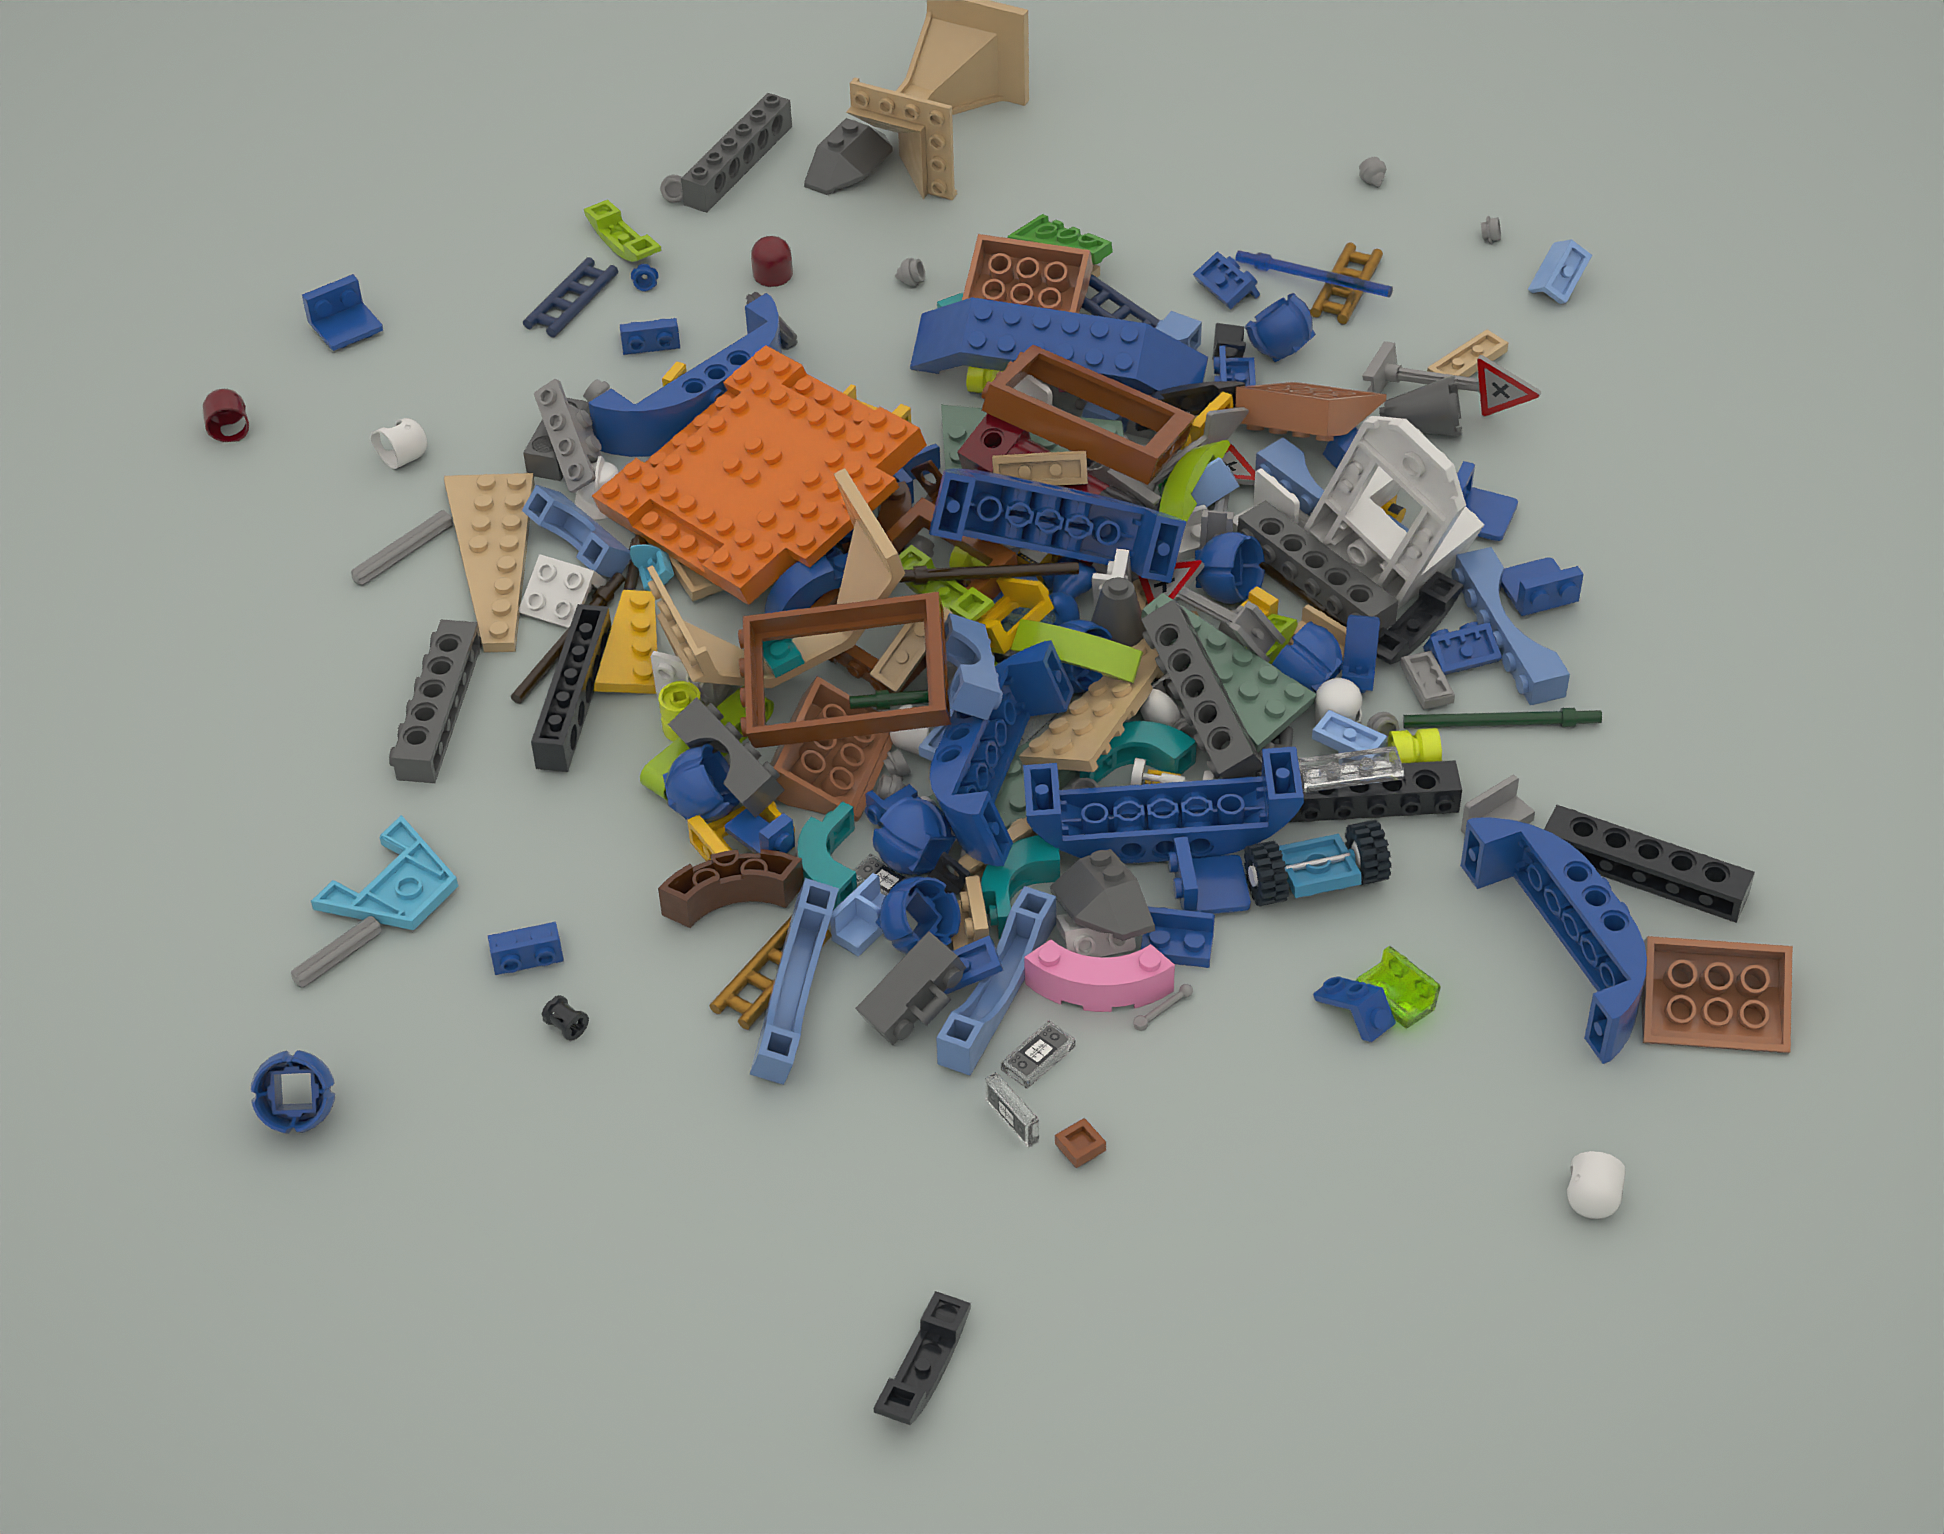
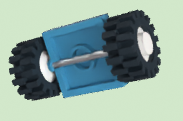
(1317, 864)

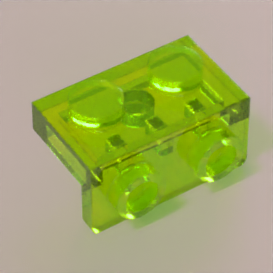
(1406, 987)

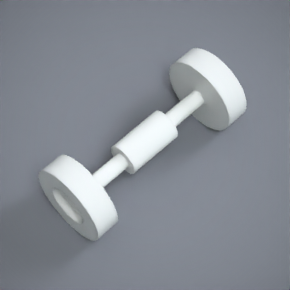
(1138, 775)

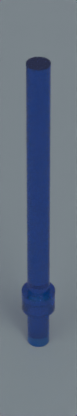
(1265, 262)

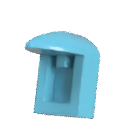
(648, 555)

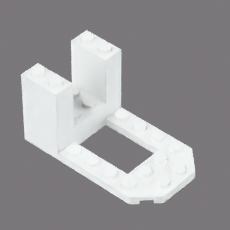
(1352, 524)

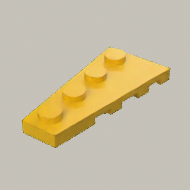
(631, 641)

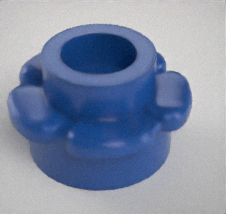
(641, 283)

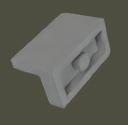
(1499, 802)

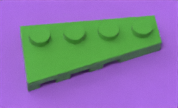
(1054, 233)

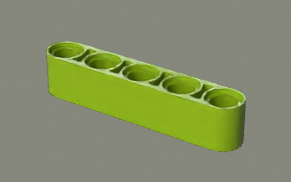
(653, 771)

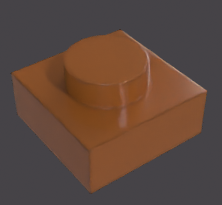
(1080, 1142)

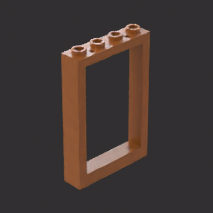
(1078, 434)
(834, 619)
(861, 663)

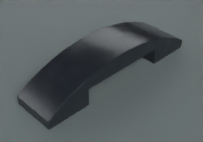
(1194, 397)
(1420, 619)
(925, 1361)

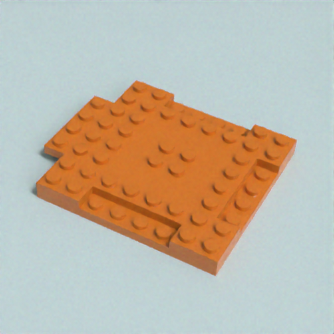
(755, 476)

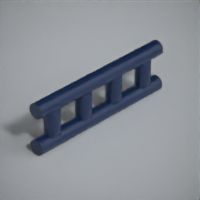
(1126, 305)
(570, 309)

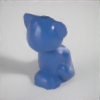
(1066, 589)

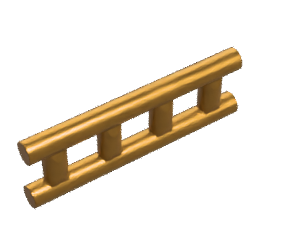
(1353, 296)
(750, 975)

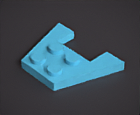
(403, 891)

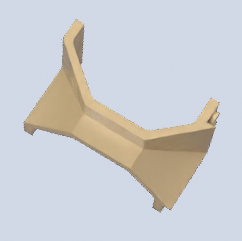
(962, 61)
(869, 574)

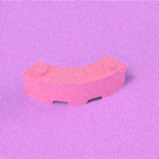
(1098, 981)

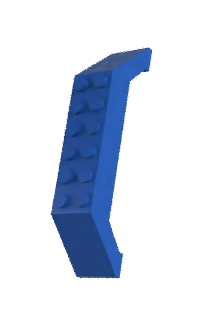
(995, 332)

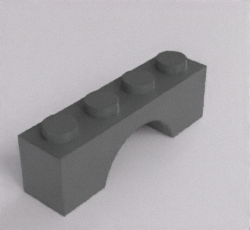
(747, 779)

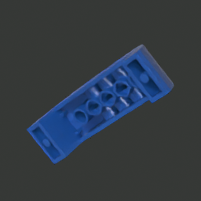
(655, 420)
(1056, 521)
(978, 752)
(1146, 818)
(1578, 910)

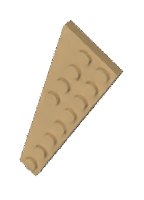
(493, 549)
(1094, 719)

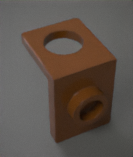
(931, 488)

